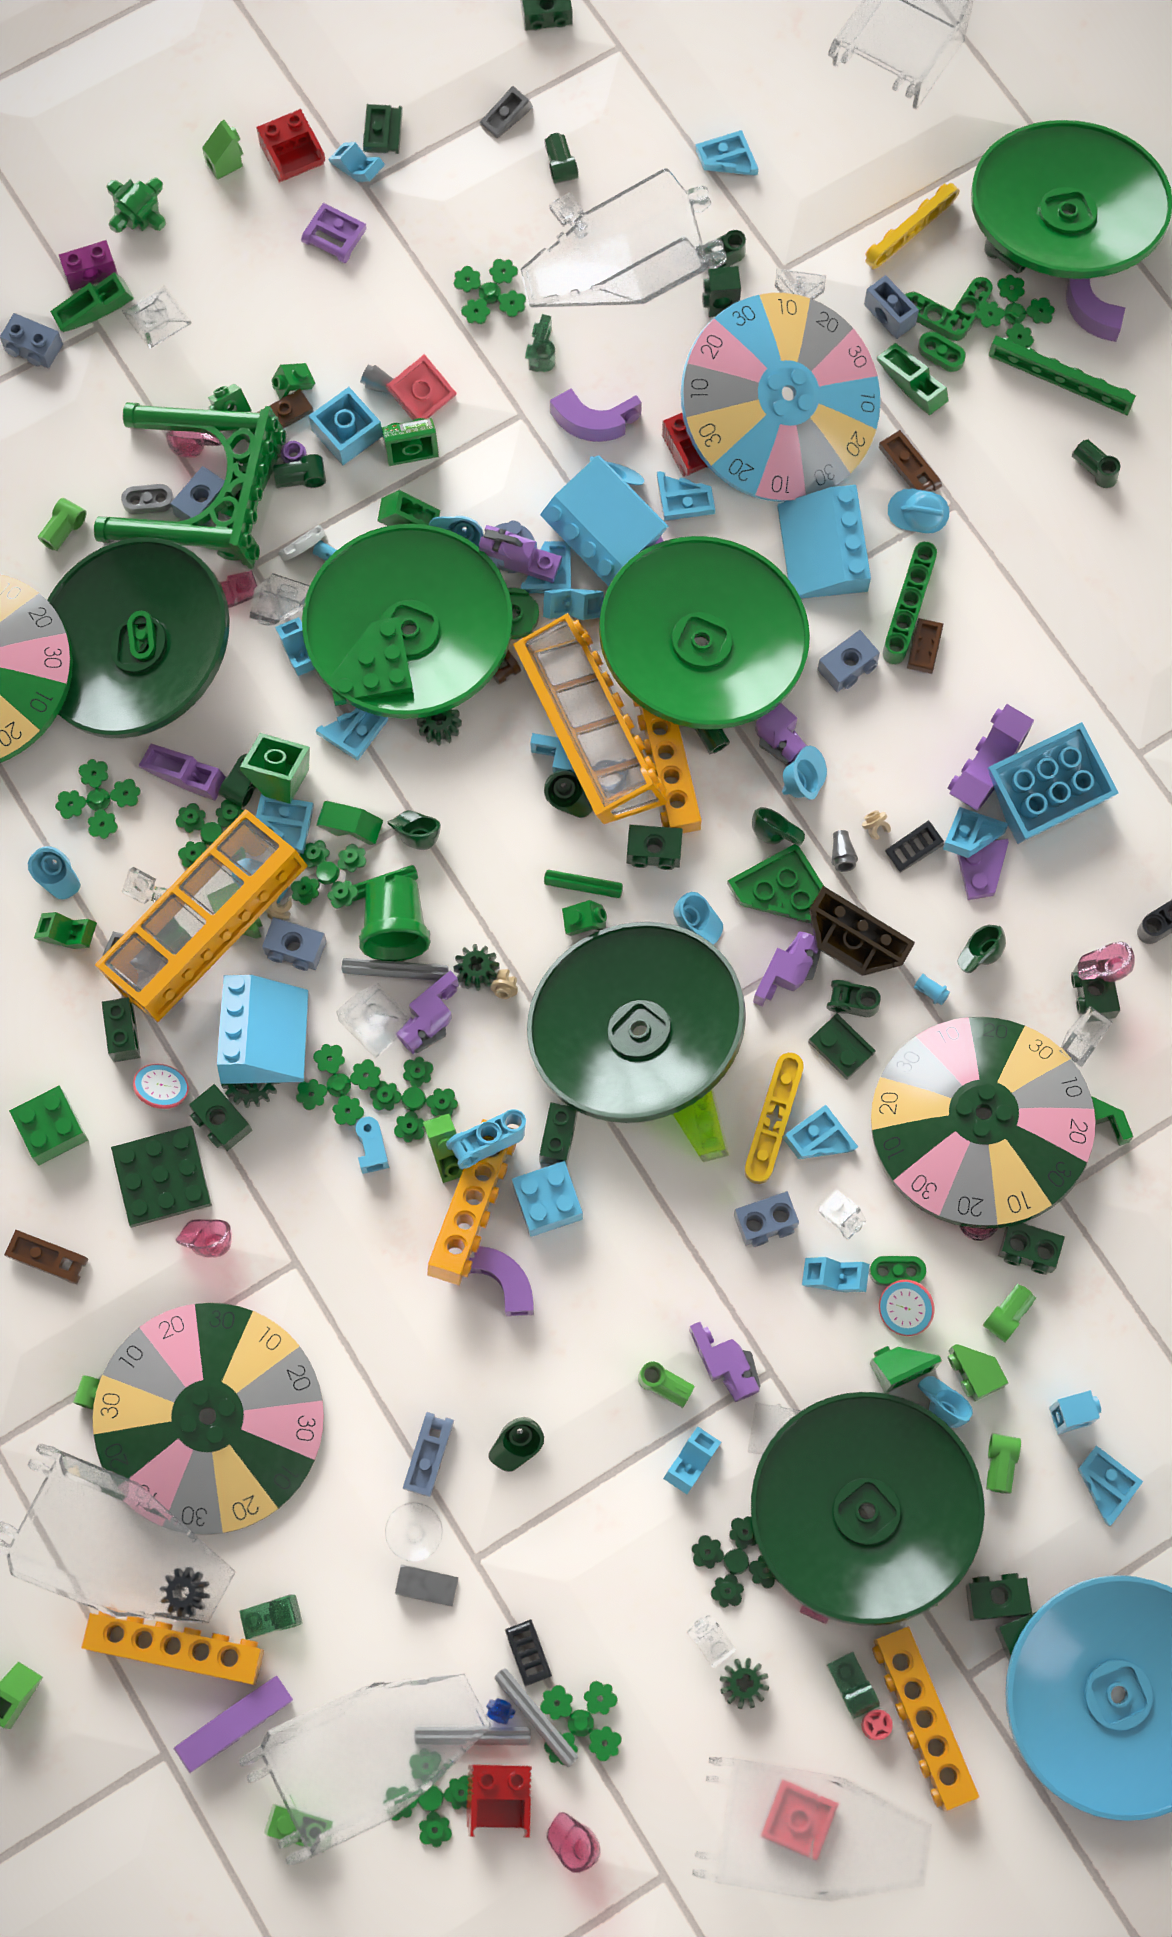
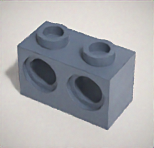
(763, 1212)

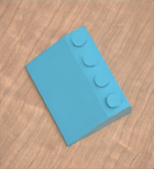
(603, 519)
(825, 543)
(1051, 782)
(261, 1031)

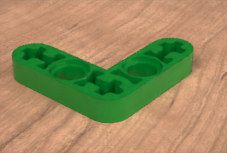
(951, 318)

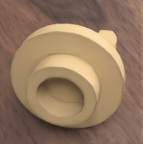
(873, 821)
(279, 911)
(504, 986)

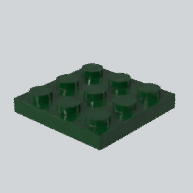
(161, 1176)

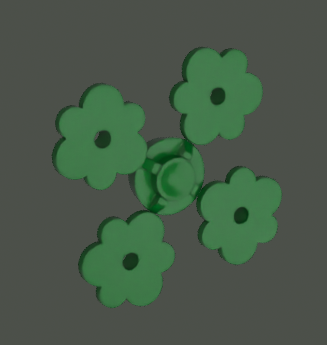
(489, 292)
(1014, 312)
(98, 799)
(209, 831)
(328, 873)
(338, 1084)
(413, 1099)
(581, 1721)
(432, 1801)

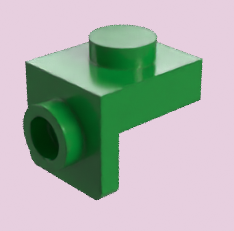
(292, 378)
(584, 917)

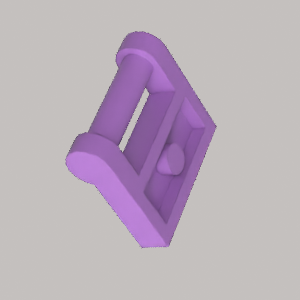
(337, 225)

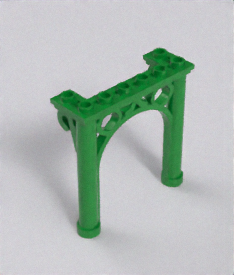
(229, 537)

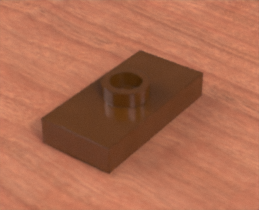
(291, 408)
(925, 646)

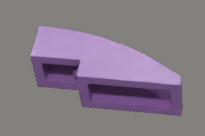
(183, 771)

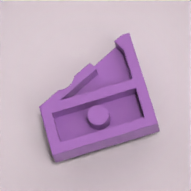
(983, 870)

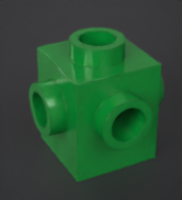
(229, 399)

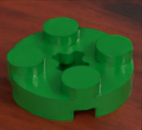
(529, 613)

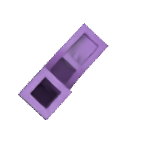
(1091, 313)
(591, 423)
(509, 1276)

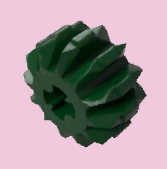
(449, 726)
(470, 976)
(750, 1691)

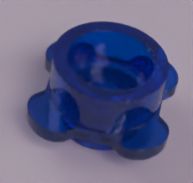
(500, 1711)

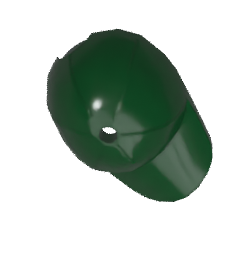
(567, 798)
(774, 828)
(416, 829)
(983, 947)
(514, 1446)

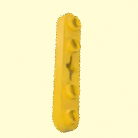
(926, 213)
(766, 1142)

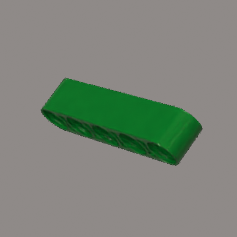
(906, 613)

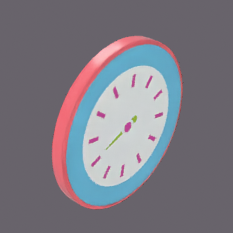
(160, 1086)
(906, 1307)

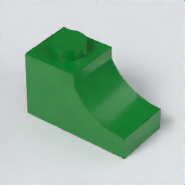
(405, 509)

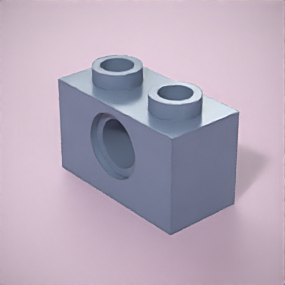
(891, 307)
(202, 485)
(855, 648)
(283, 933)

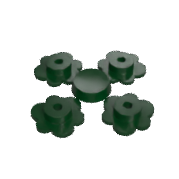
(735, 1562)

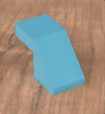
(354, 162)
(577, 602)
(293, 643)
(552, 747)
(835, 1275)
(692, 1460)

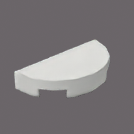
(302, 543)

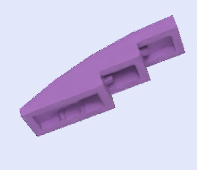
(233, 1724)

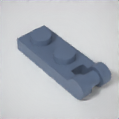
(428, 1455)

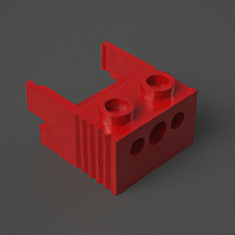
(290, 145)
(680, 445)
(499, 1797)

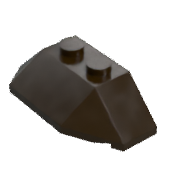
(855, 935)

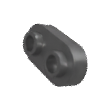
(148, 497)

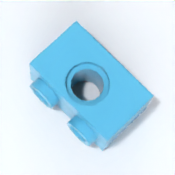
(1075, 1412)

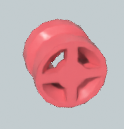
(881, 1726)

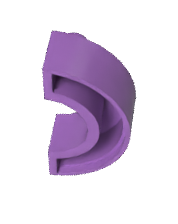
(1004, 740)

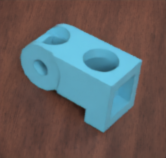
(372, 1140)

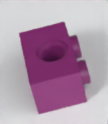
(87, 264)

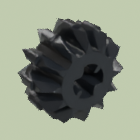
(188, 1604)

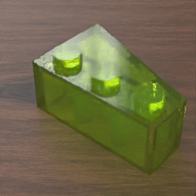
(704, 1128)

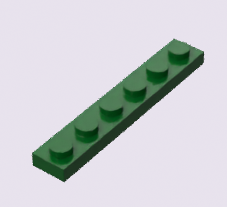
(1062, 375)

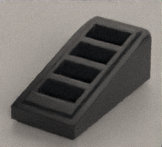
(917, 833)
(518, 1629)

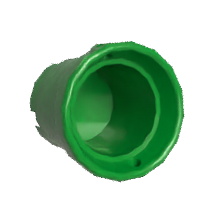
(393, 920)

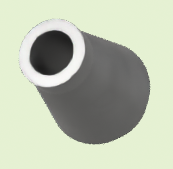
(375, 379)
(843, 852)

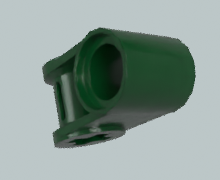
(733, 254)
(237, 786)
(852, 999)

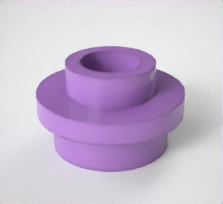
(293, 447)

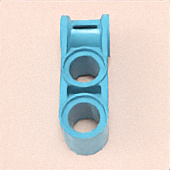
(471, 1146)

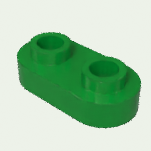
(943, 350)
(148, 632)
(897, 1269)

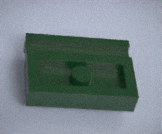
(382, 128)
(842, 1046)

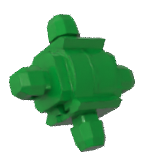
(136, 205)

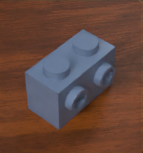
(31, 341)

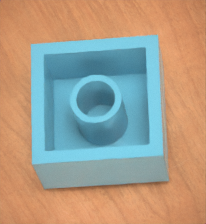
(345, 426)
(547, 1199)

